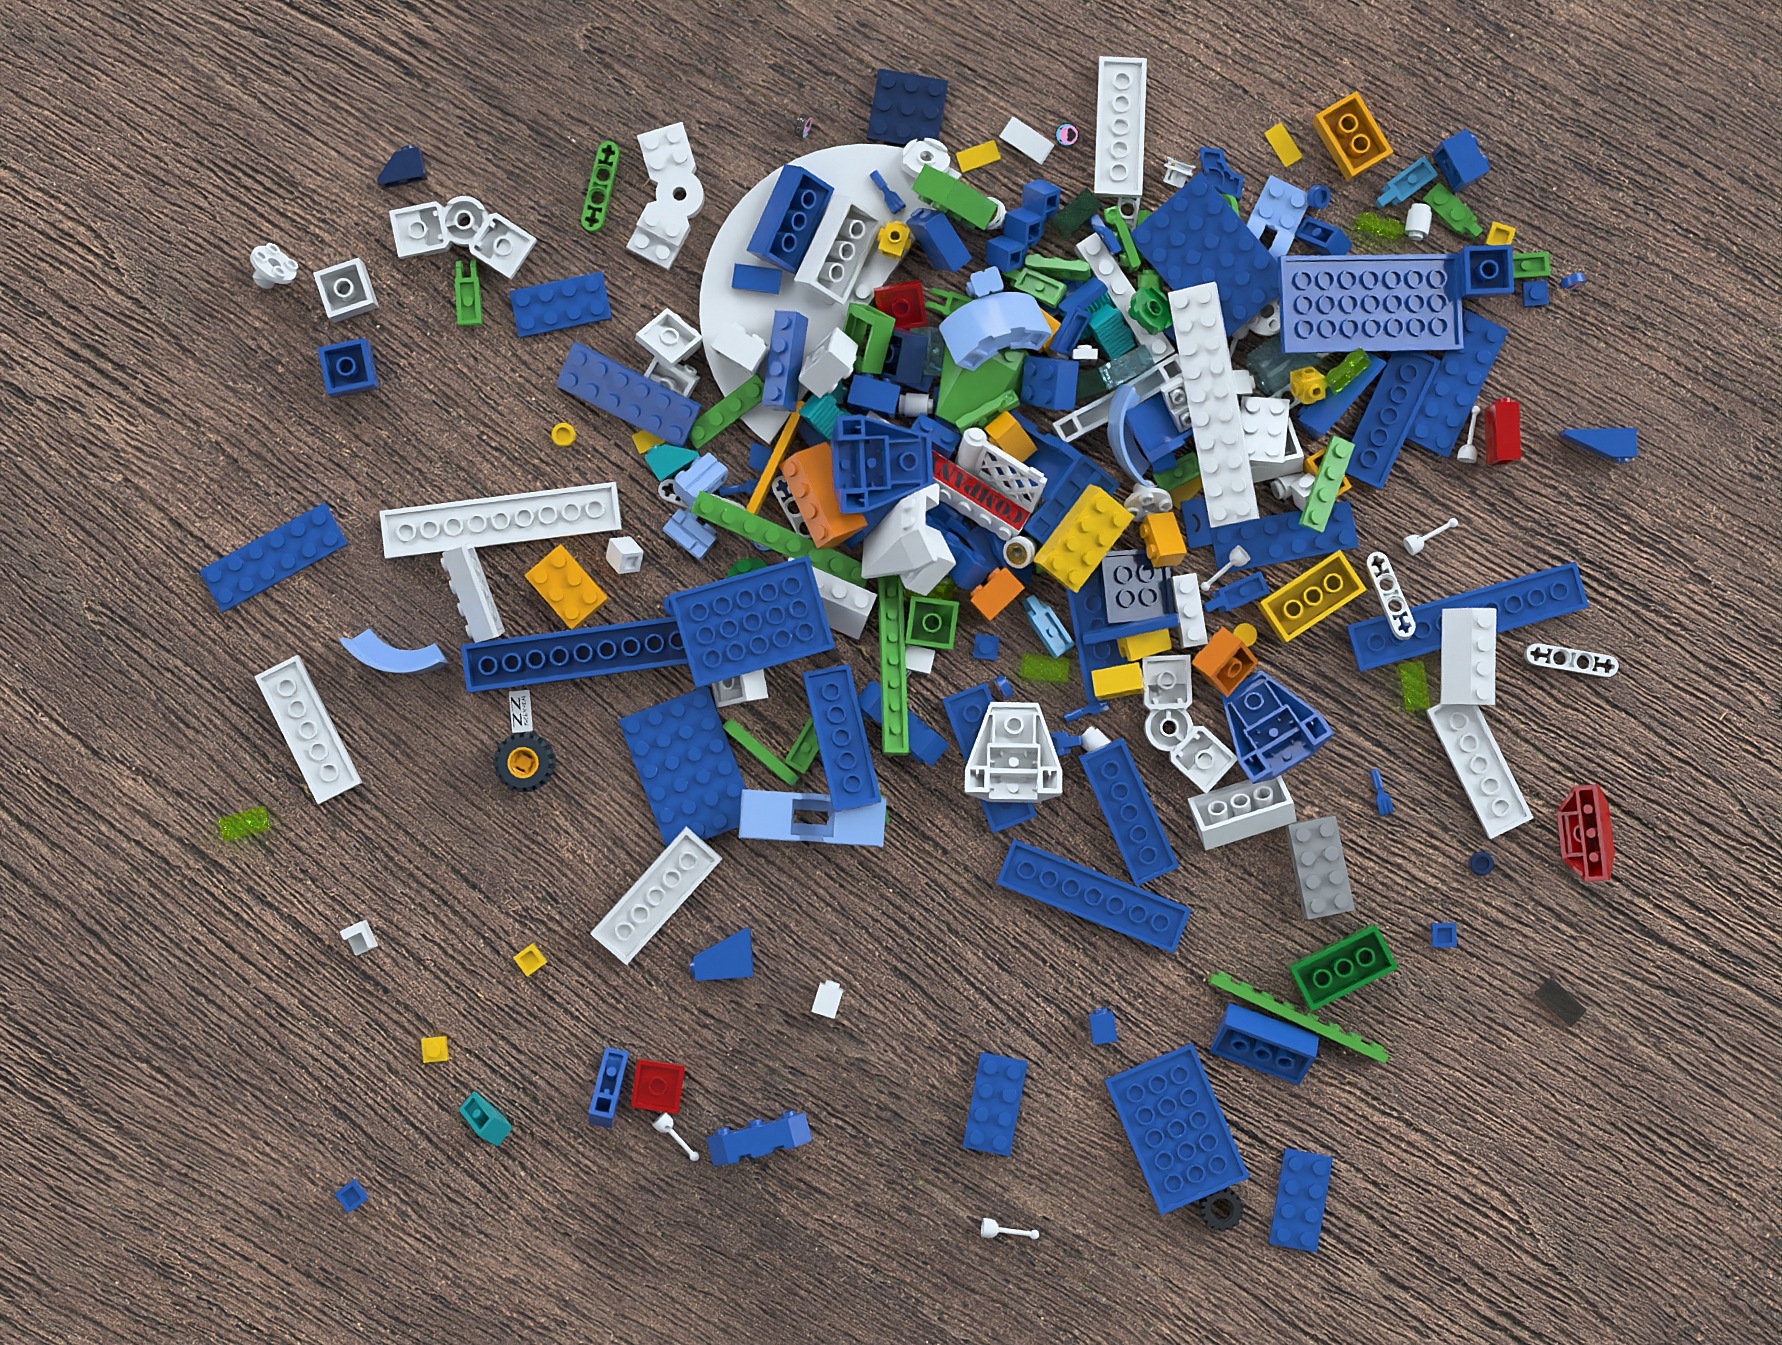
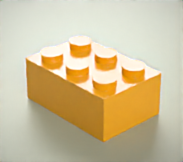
(1352, 136)
(567, 587)

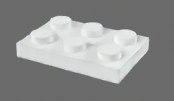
(1265, 429)

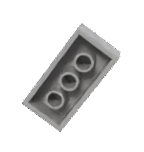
(1319, 867)

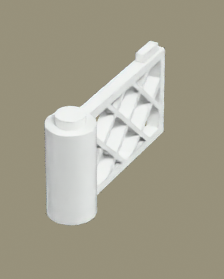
(974, 456)

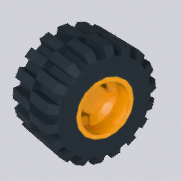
(524, 762)

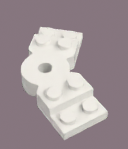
(665, 221)
(434, 229)
(1190, 747)

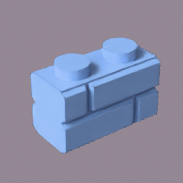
(984, 283)
(704, 475)
(690, 533)

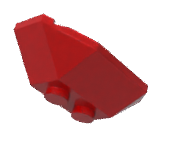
(1586, 833)

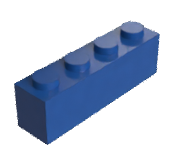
(785, 361)

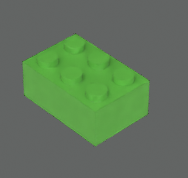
(953, 198)

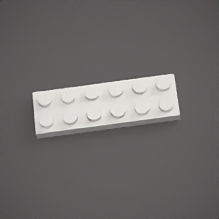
(1120, 127)
(308, 729)
(1480, 767)
(656, 895)

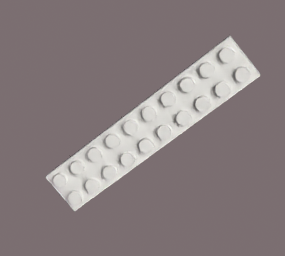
(1213, 405)
(501, 520)

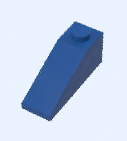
(1610, 443)
(608, 1088)

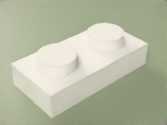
(1084, 355)

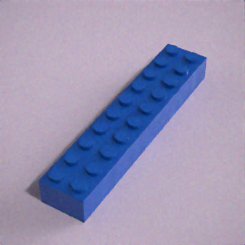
(573, 654)

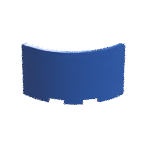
(1155, 428)
(1053, 458)

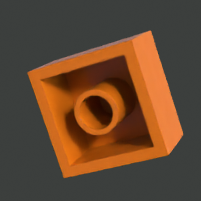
(995, 594)
(1225, 661)

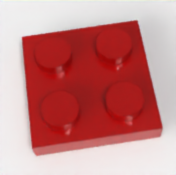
(903, 303)
(658, 1086)

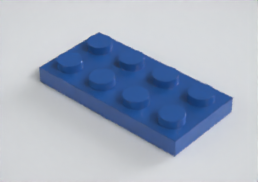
(560, 305)
(1052, 512)
(995, 1103)
(1300, 1199)

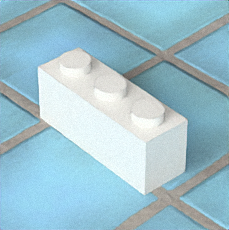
(1189, 609)

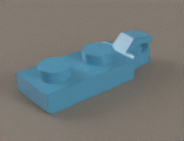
(1407, 183)
(1047, 627)

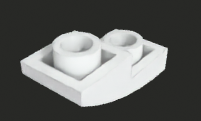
(1027, 140)
(1177, 403)

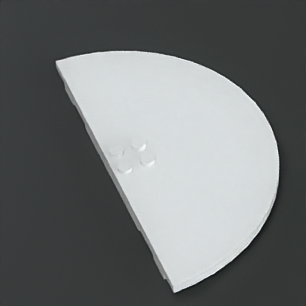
(848, 172)

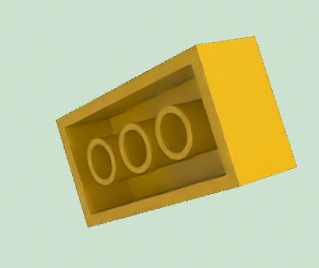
(1083, 538)
(1311, 596)

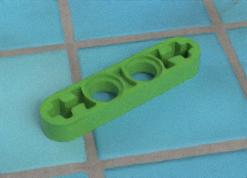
(602, 187)
(761, 752)

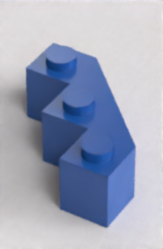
(1023, 226)
(970, 565)
(922, 740)
(759, 1138)

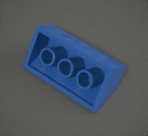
(790, 218)
(1325, 412)
(1264, 1044)

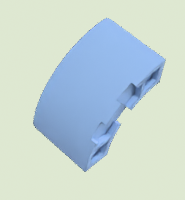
(993, 323)
(1121, 436)
(377, 654)

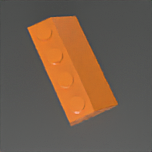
(811, 485)

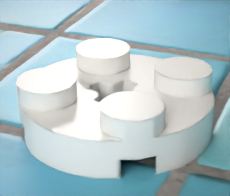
(928, 148)

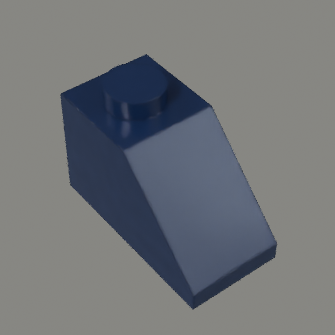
(403, 168)

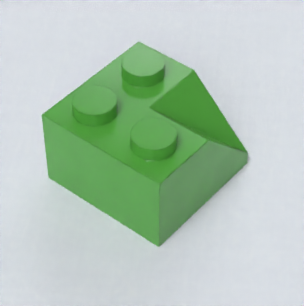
(932, 623)

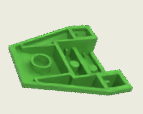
(967, 390)

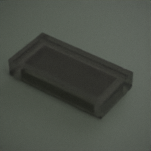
(1560, 1002)

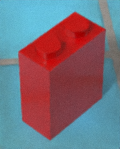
(1502, 432)

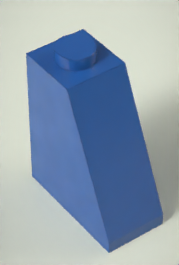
(725, 959)

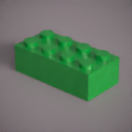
(1342, 966)

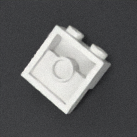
(669, 338)
(678, 378)

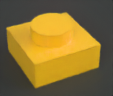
(1499, 234)
(530, 959)
(434, 1049)

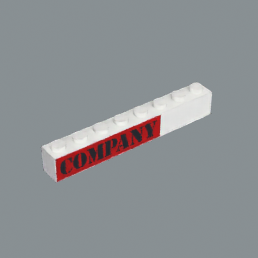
(975, 497)

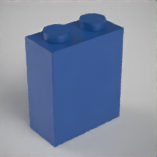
(938, 239)

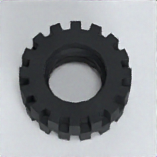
(1221, 1223)

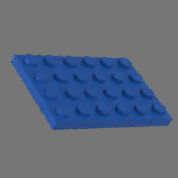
(1204, 241)
(752, 621)
(686, 765)
(1176, 1128)

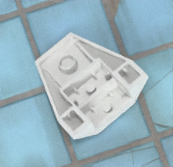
(900, 539)
(1013, 756)

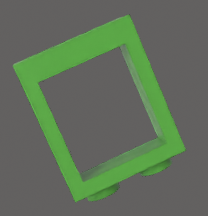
(882, 326)

